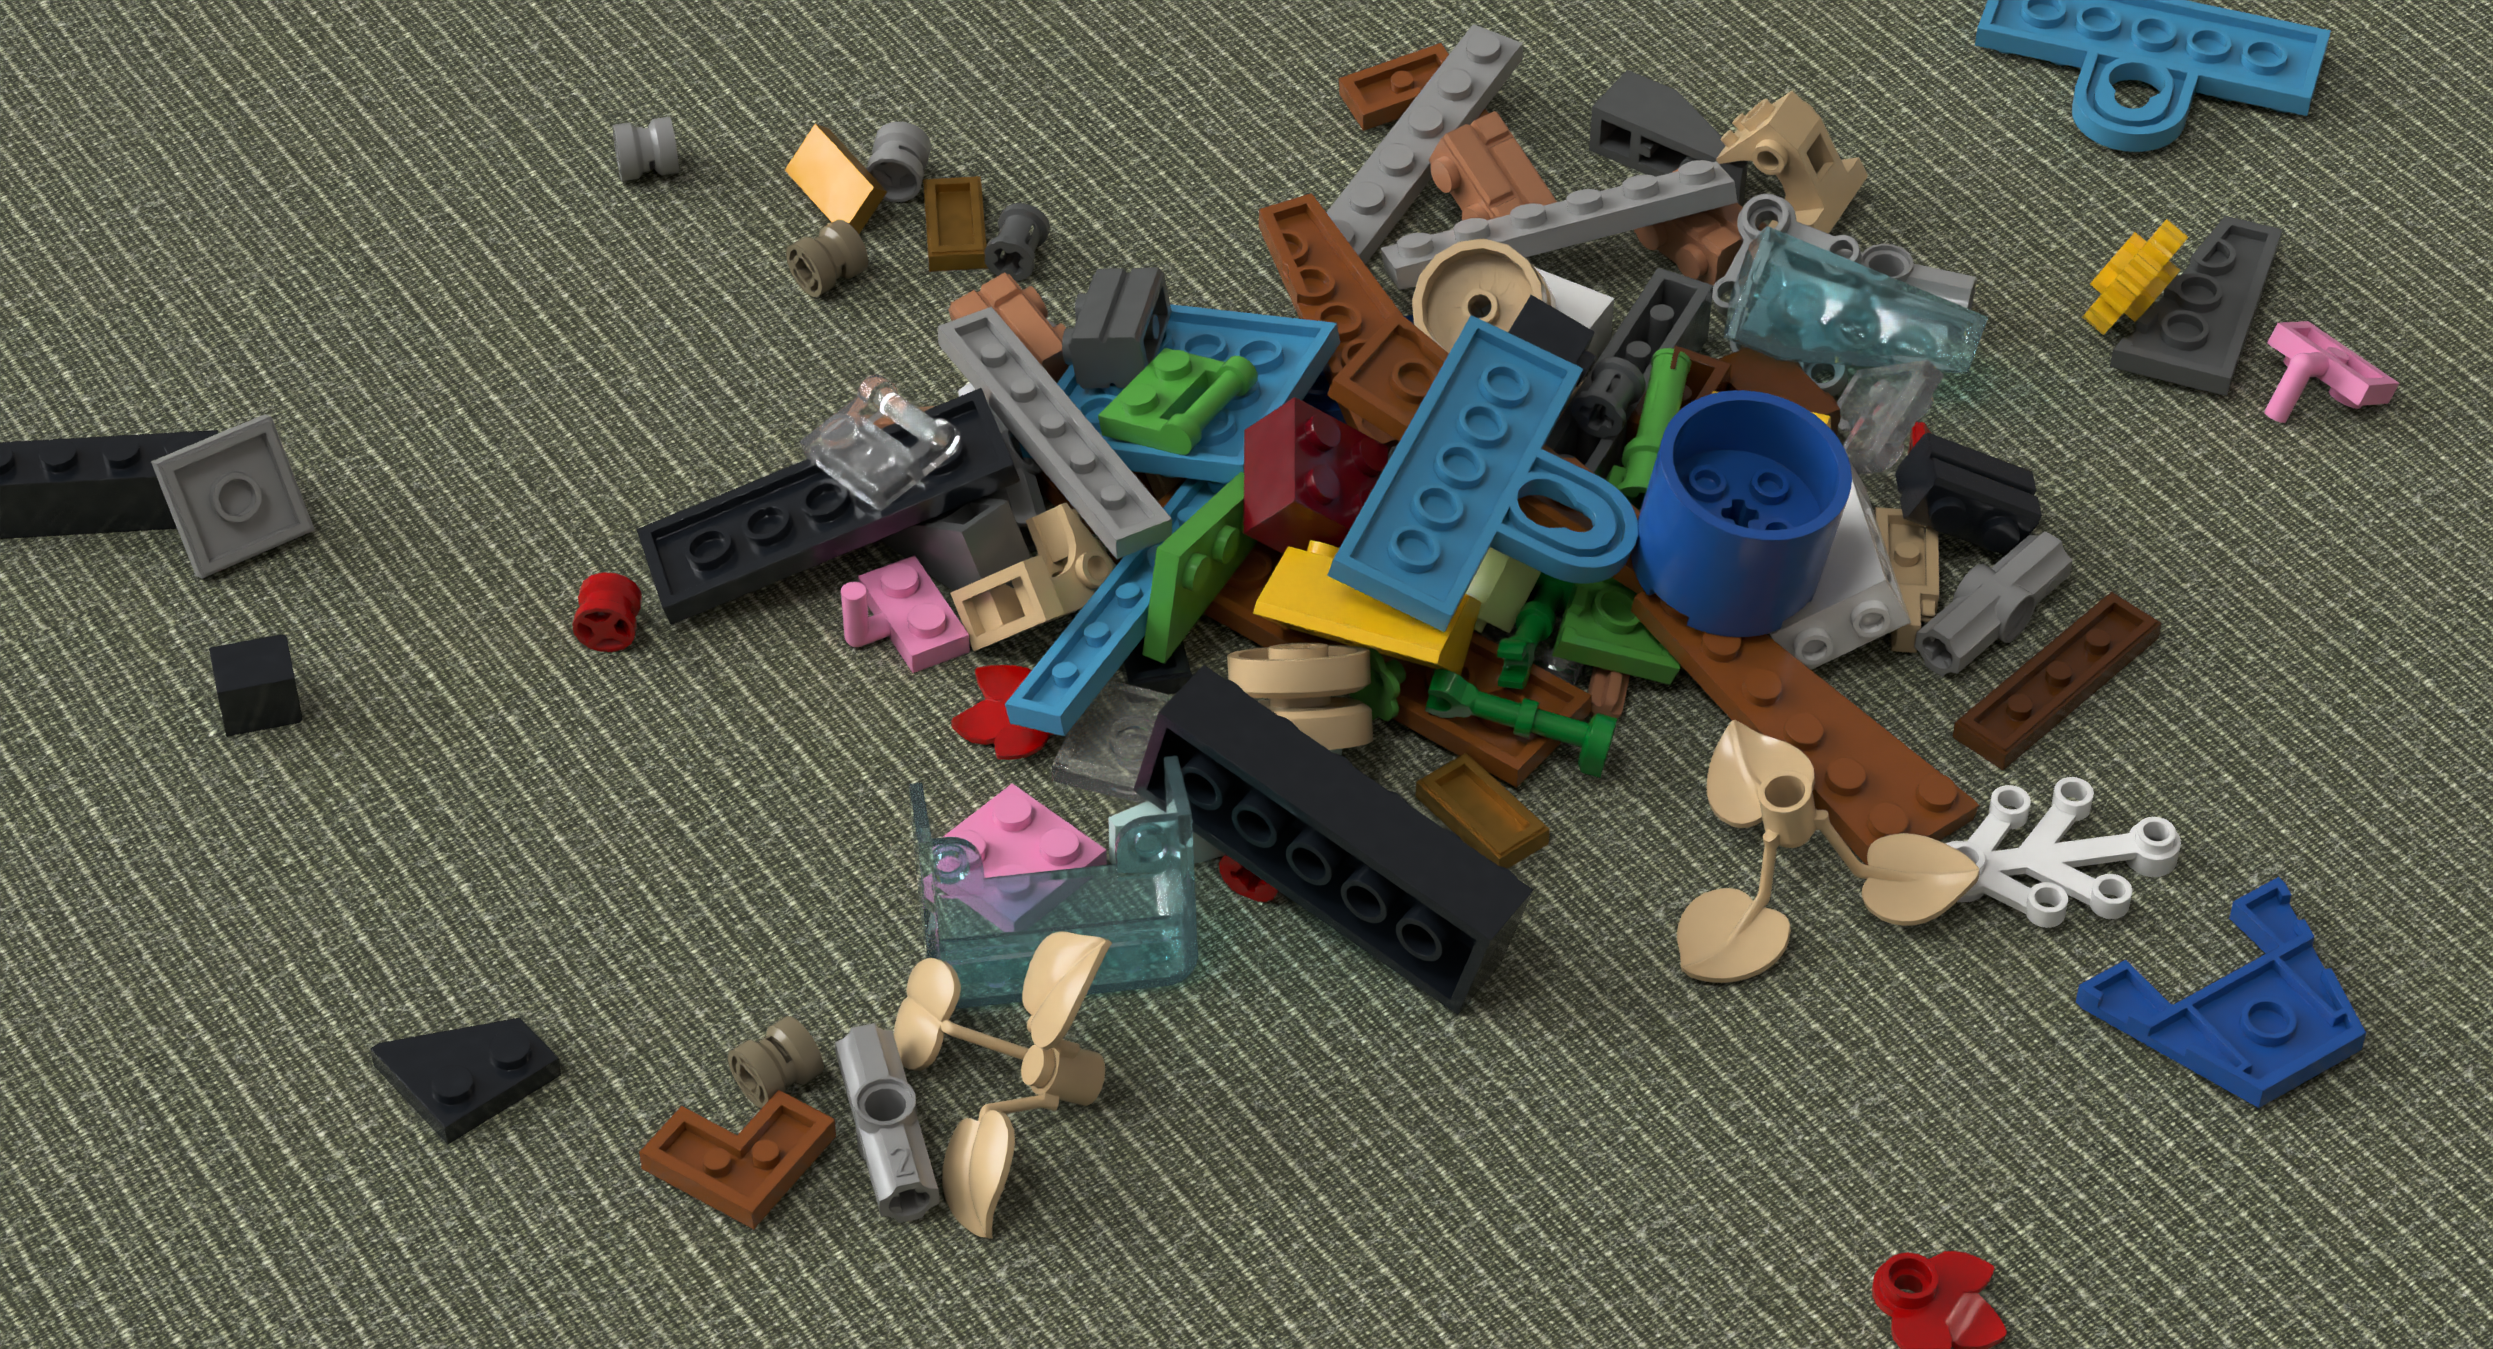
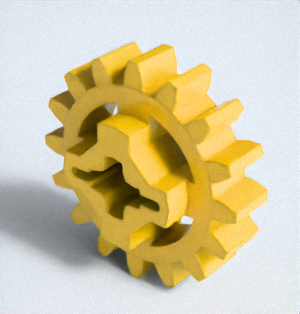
(2135, 276)

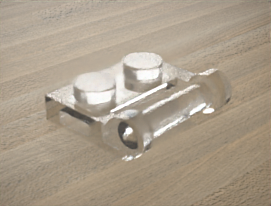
(869, 458)

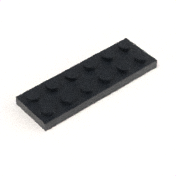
(809, 517)

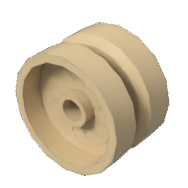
(1468, 279)
(1300, 688)

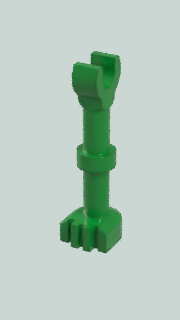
(1533, 625)
(1456, 697)

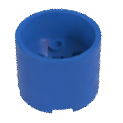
(1741, 512)

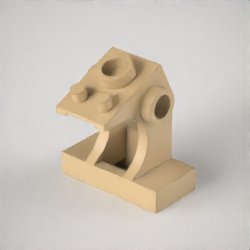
(1803, 158)
(1045, 588)

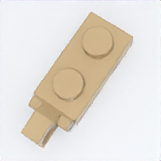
(1915, 563)

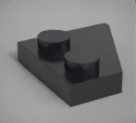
(467, 1072)

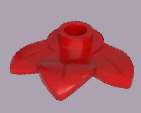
(989, 721)
(1945, 1302)

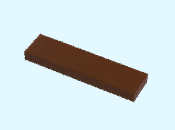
(2056, 680)

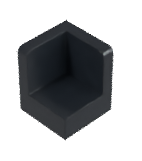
(255, 685)

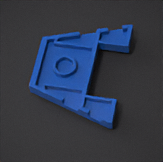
(2252, 1028)

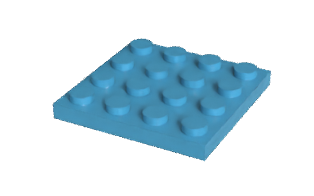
(1287, 360)

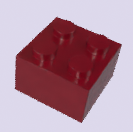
(1306, 476)

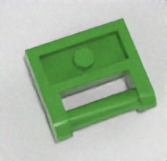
(1175, 400)

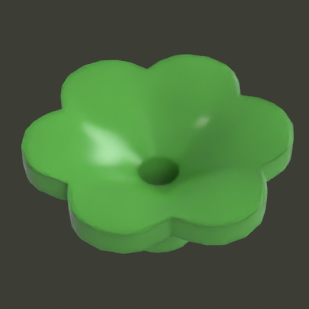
(1384, 687)

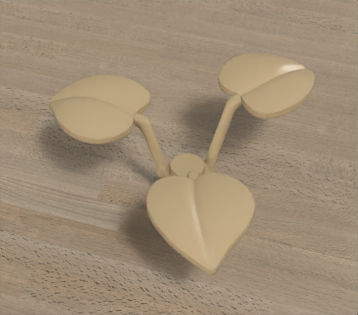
(1770, 781)
(1055, 1068)

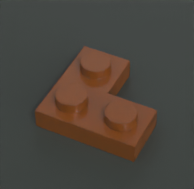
(1390, 87)
(743, 1171)

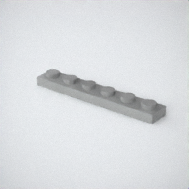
(1401, 162)
(1578, 219)
(1055, 433)

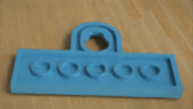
(2164, 43)
(1460, 482)

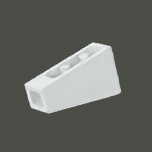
(1855, 593)

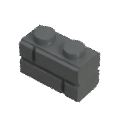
(1117, 326)

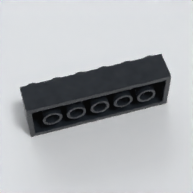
(1335, 840)

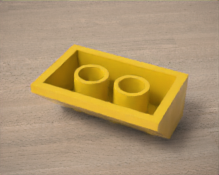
(1311, 602)

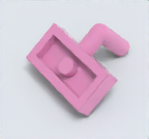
(2316, 354)
(907, 611)

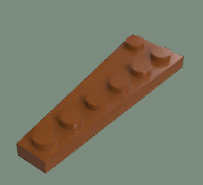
(1327, 284)
(1388, 385)
(1860, 769)

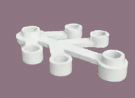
(2148, 849)

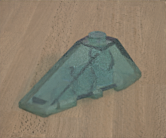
(1830, 310)

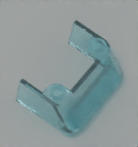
(998, 922)

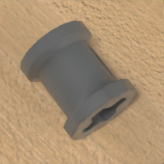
(1017, 241)
(1616, 400)

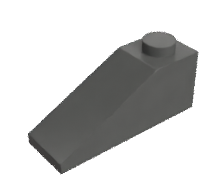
(1655, 130)
(964, 542)

